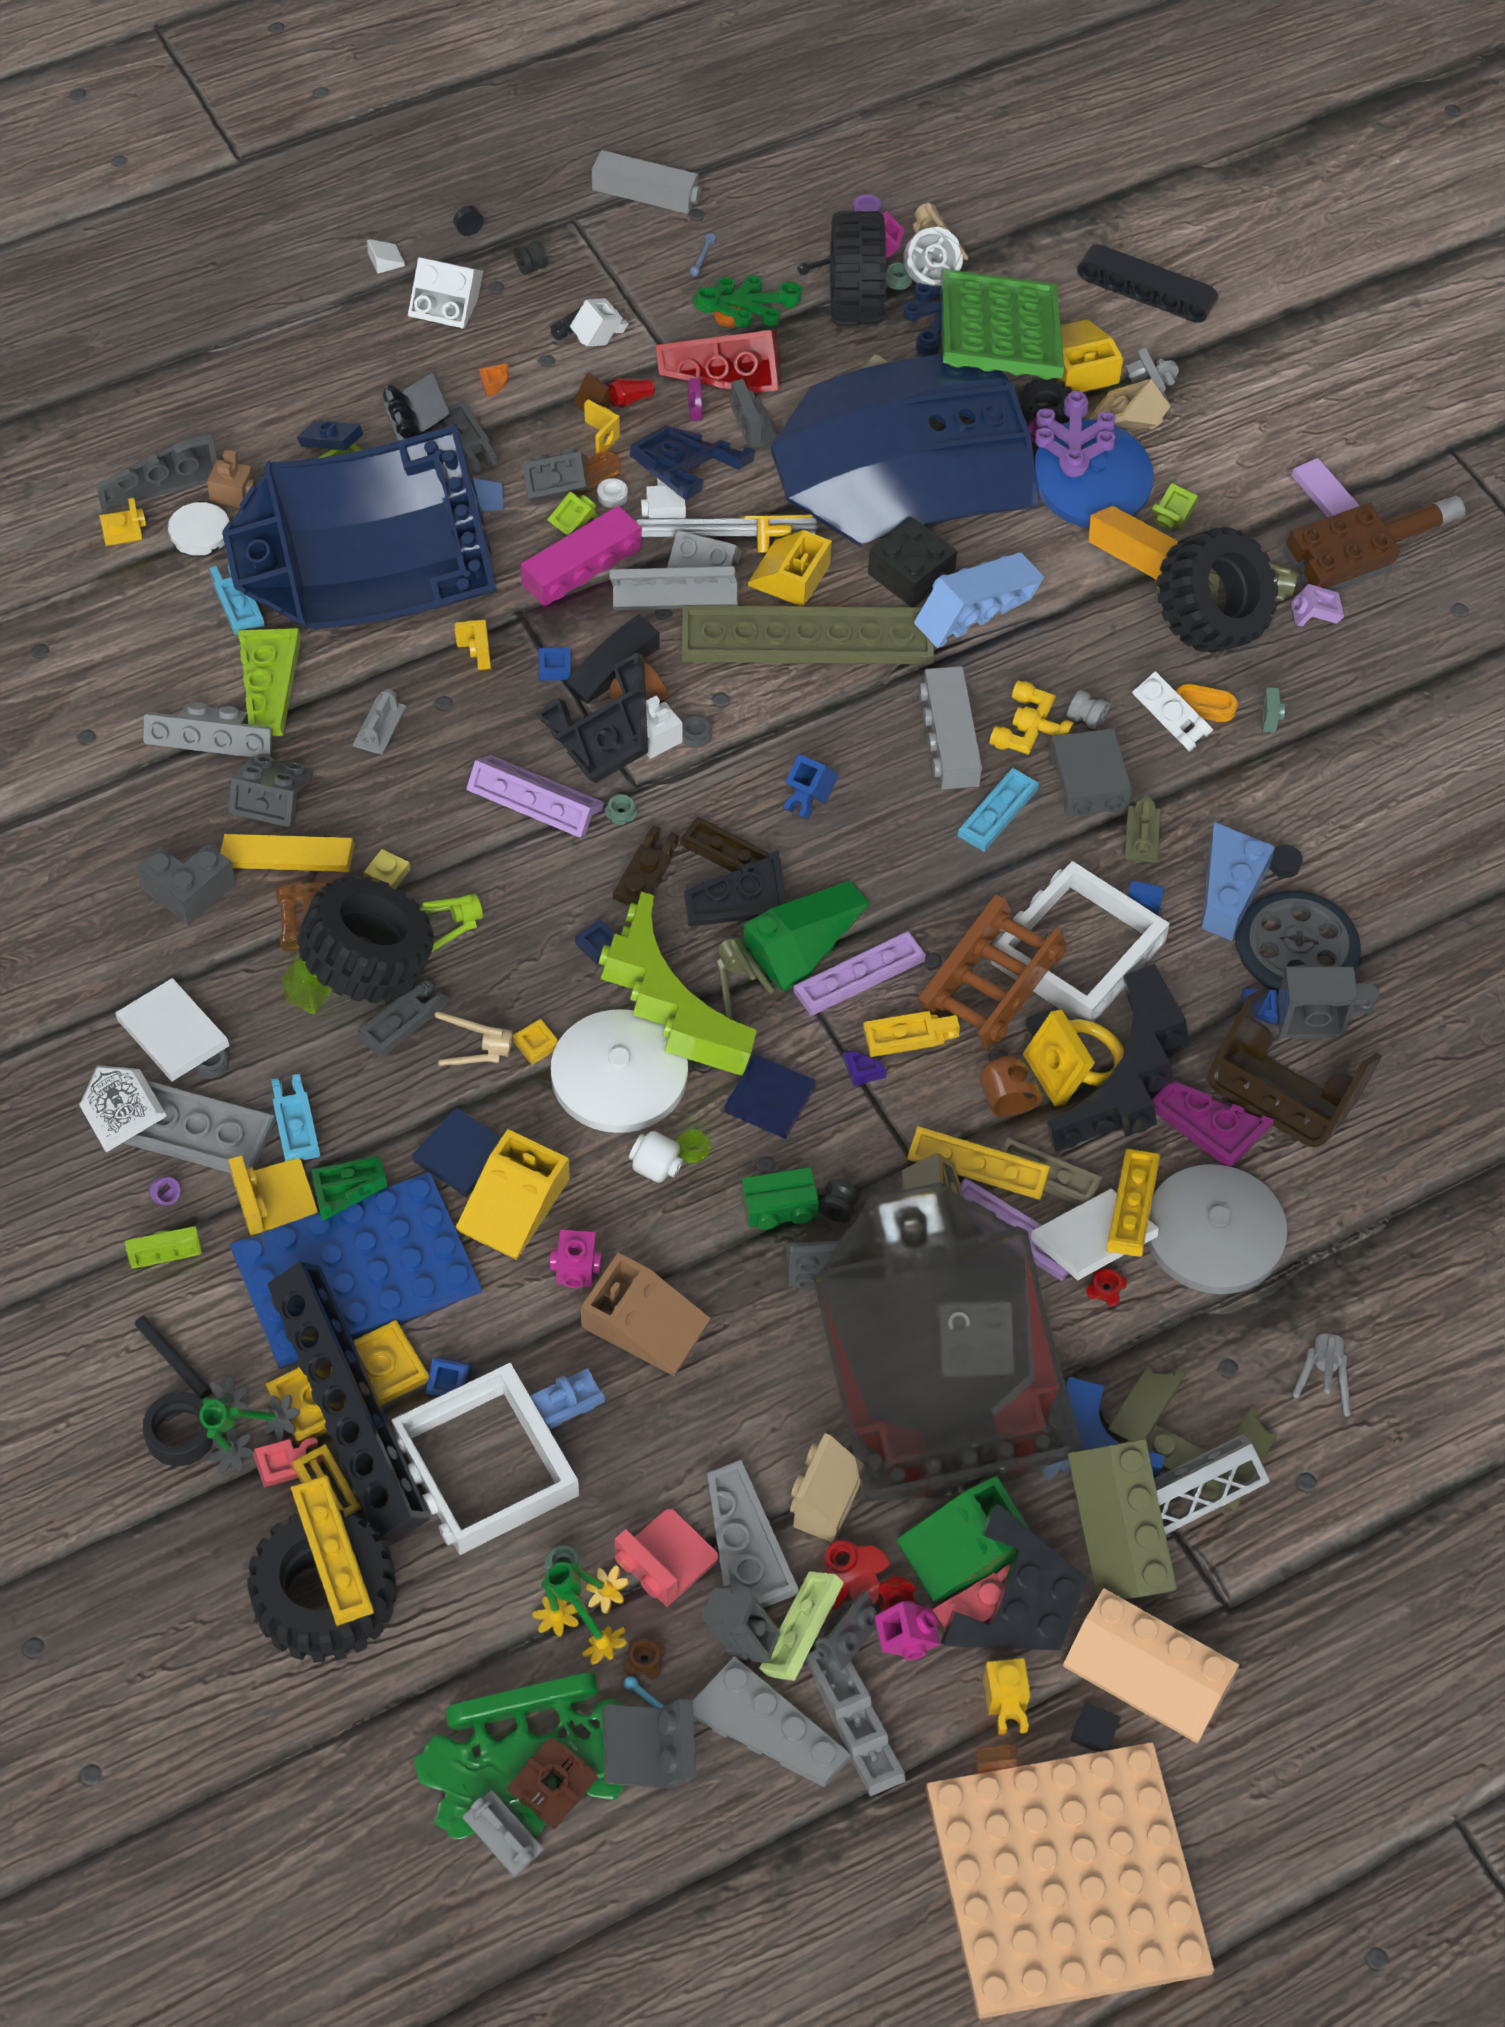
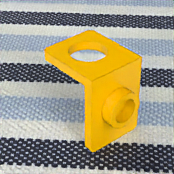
(603, 420)

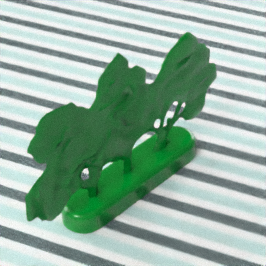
(465, 1778)

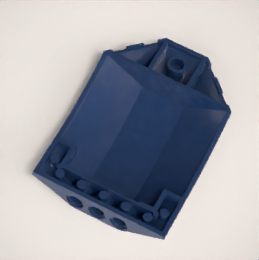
(363, 534)

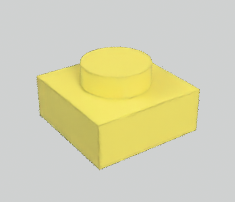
(387, 868)

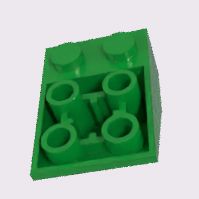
(949, 1545)

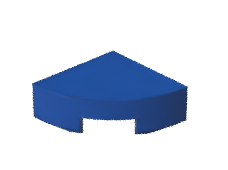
(1269, 1010)

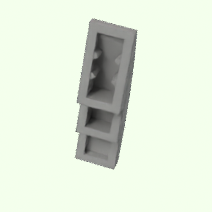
(857, 1724)

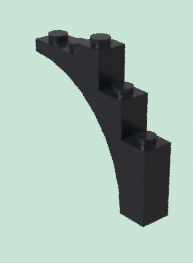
(1143, 1068)

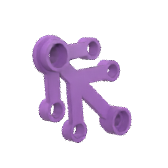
(1075, 461)

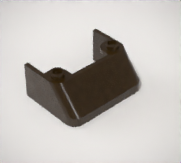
(1269, 1089)

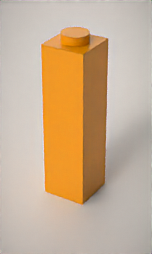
(1130, 540)

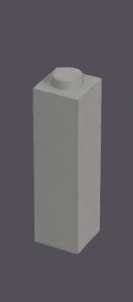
(645, 182)

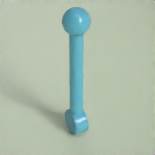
(631, 1684)

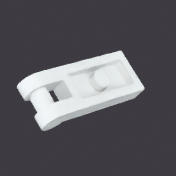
(1171, 711)

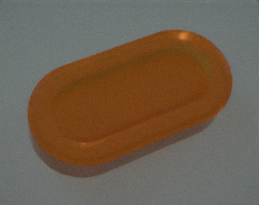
(601, 467)

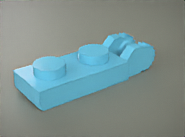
(239, 609)
(295, 1121)

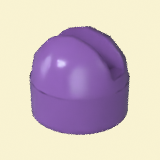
(168, 1195)

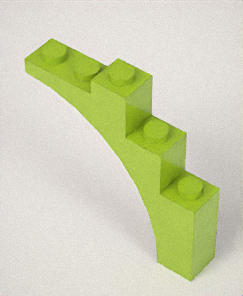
(660, 997)

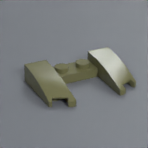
(1143, 1411)

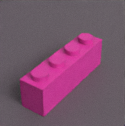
(581, 556)

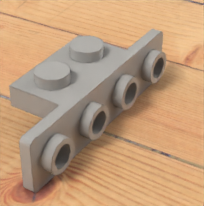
(208, 730)

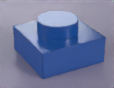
(1146, 895)

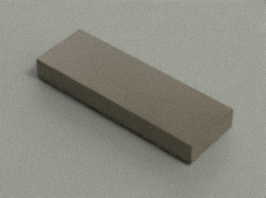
(1064, 1179)

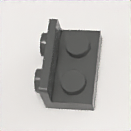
(751, 416)
(555, 475)

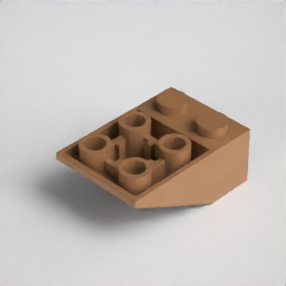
(643, 1315)

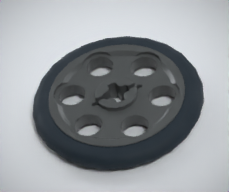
(1278, 907)

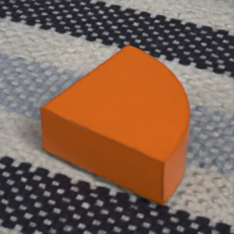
(494, 378)

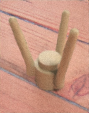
(927, 217)
(495, 1040)

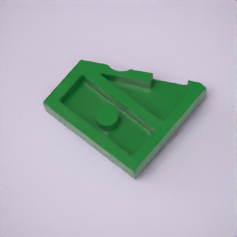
(347, 1184)

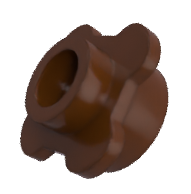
(640, 1648)

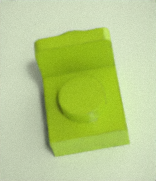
(573, 513)

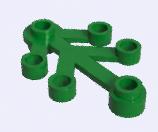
(720, 298)

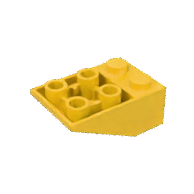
(1089, 357)
(514, 1194)

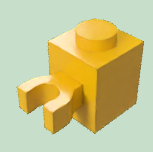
(1007, 1692)

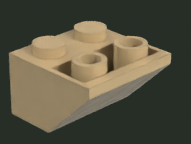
(826, 1491)

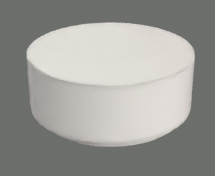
(612, 493)

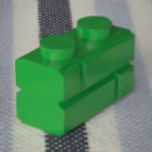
(779, 1198)

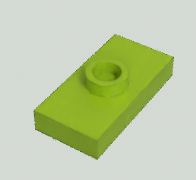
(163, 1247)

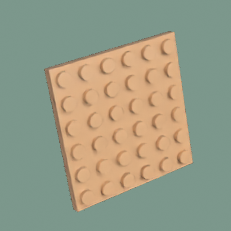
(1067, 1880)

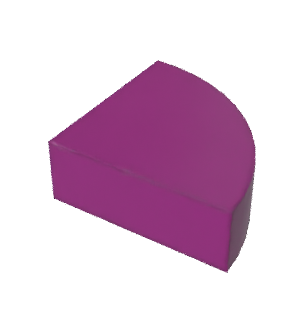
(694, 399)

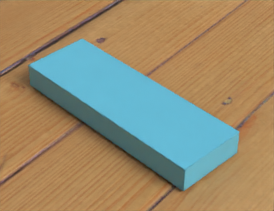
(998, 809)

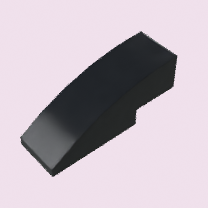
(597, 670)

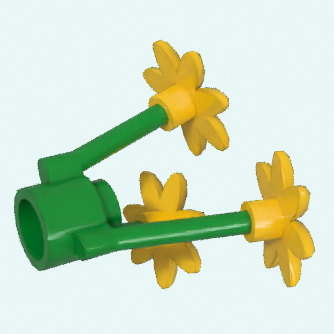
(565, 1583)

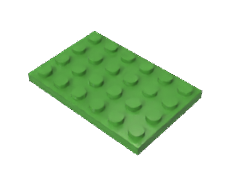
(1001, 324)

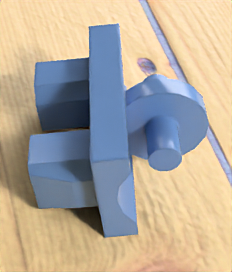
(568, 1398)

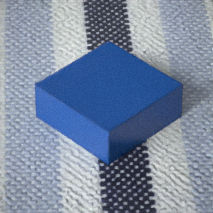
(554, 664)

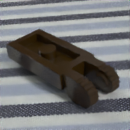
(645, 868)

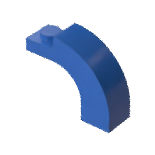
(1085, 1403)

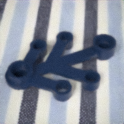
(927, 341)

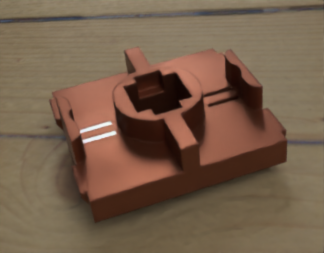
(546, 1804)

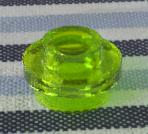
(694, 1138)

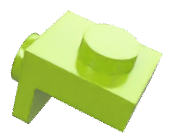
(1175, 507)

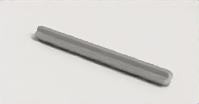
(717, 526)

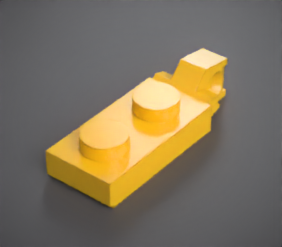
(908, 1032)

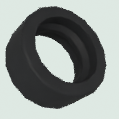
(175, 1455)

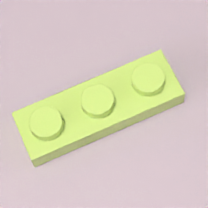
(802, 1625)

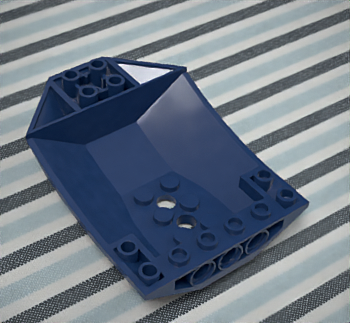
(870, 460)

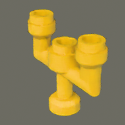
(1029, 720)

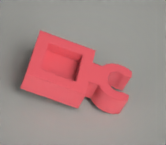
(276, 1460)

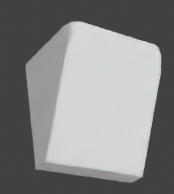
(384, 256)

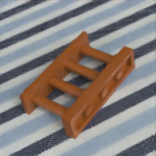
(977, 945)

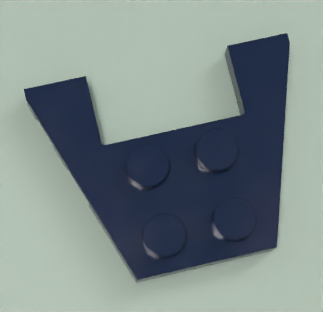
(674, 452)

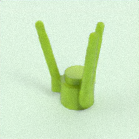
(463, 909)

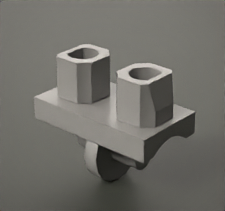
(1145, 369)

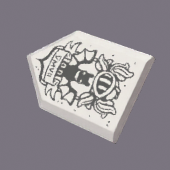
(119, 1104)

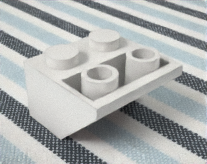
(444, 292)

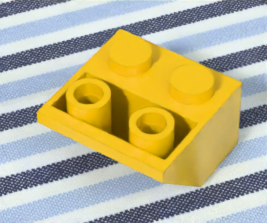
(793, 567)

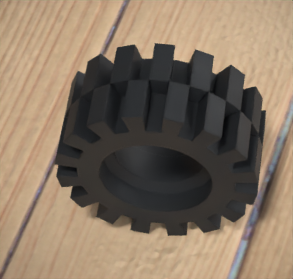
(1044, 393)

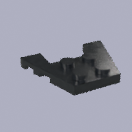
(611, 734)
(1034, 1600)

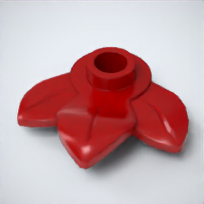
(859, 1572)

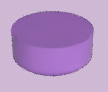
(867, 203)

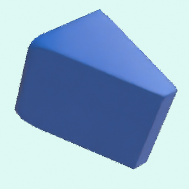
(447, 1375)

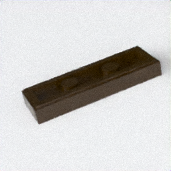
(720, 845)

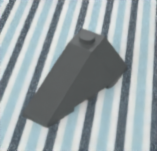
(168, 470)

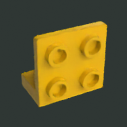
(272, 1194)

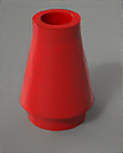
(628, 391)

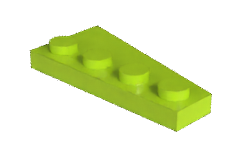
(268, 676)

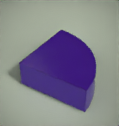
(863, 1068)

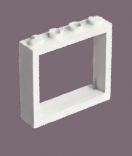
(1054, 989)
(458, 1401)

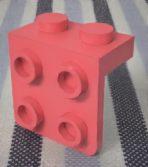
(665, 1556)

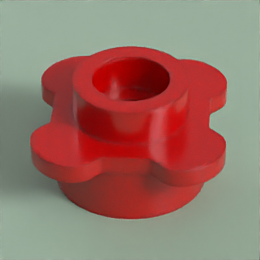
(1110, 1278)
(895, 1591)

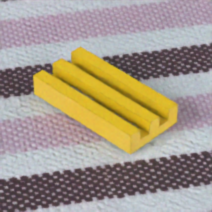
(333, 1468)

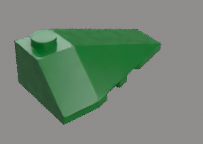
(799, 933)

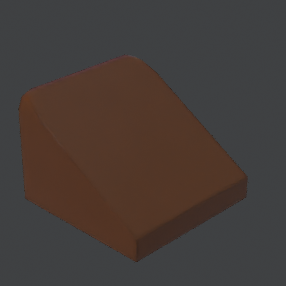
(593, 390)

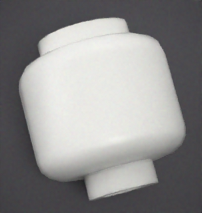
(656, 1156)

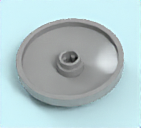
(1217, 1229)

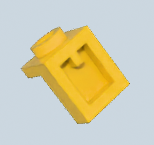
(123, 525)
(474, 635)

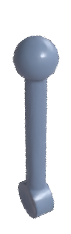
(710, 239)

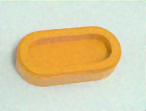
(1209, 702)

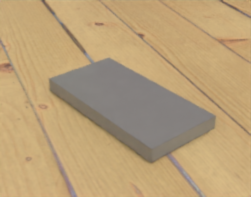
(204, 1129)

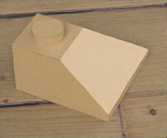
(1135, 406)

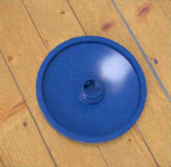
(1113, 479)

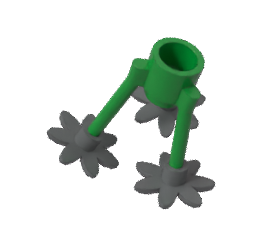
(221, 1414)

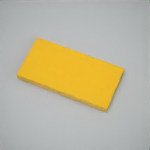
(388, 1362)

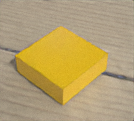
(535, 1041)

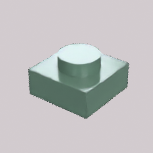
(1272, 710)

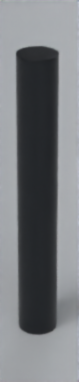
(173, 1357)

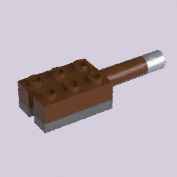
(1359, 543)

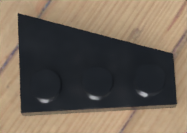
(737, 895)

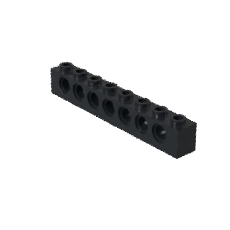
(307, 1286)

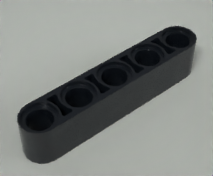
(1147, 283)

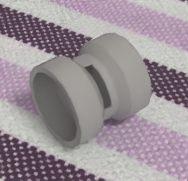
(1090, 710)

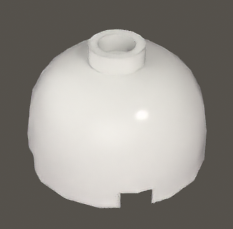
(930, 253)

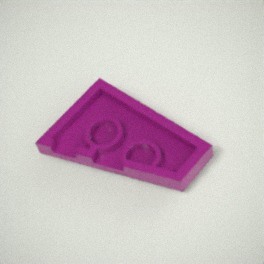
(1213, 1126)

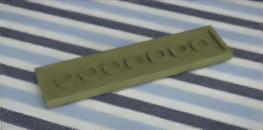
(804, 635)

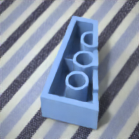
(977, 596)

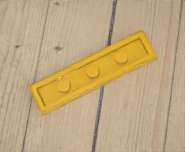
(288, 852)
(982, 1163)
(1133, 1203)
(332, 1550)

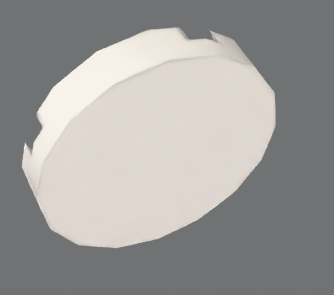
(198, 528)

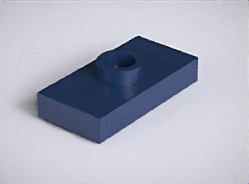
(330, 435)

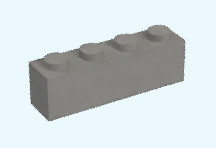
(951, 728)

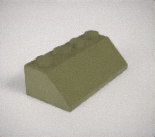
(1122, 1520)

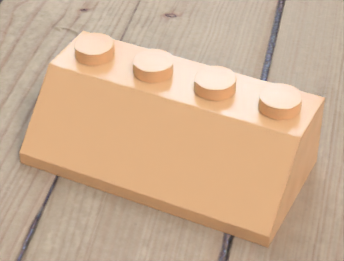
(1151, 1665)

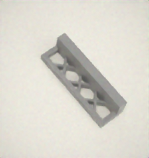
(674, 587)
(1203, 1469)

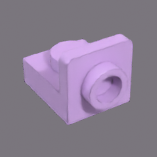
(1317, 603)

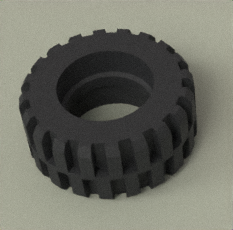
(857, 268)
(1247, 586)
(354, 965)
(313, 1630)

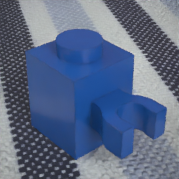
(811, 782)

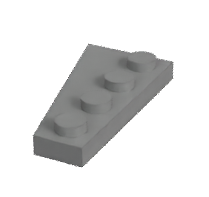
(745, 1539)
(755, 1714)

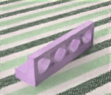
(533, 795)

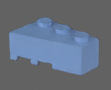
(1232, 878)

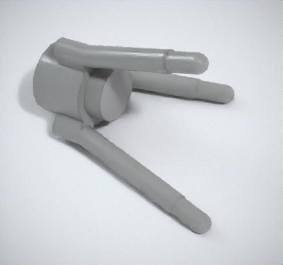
(1328, 1357)

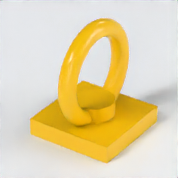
(1063, 1060)

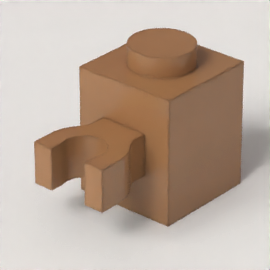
(229, 480)

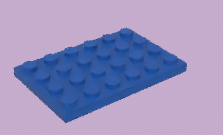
(380, 1257)

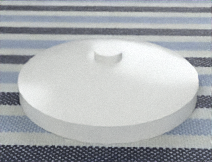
(616, 1073)

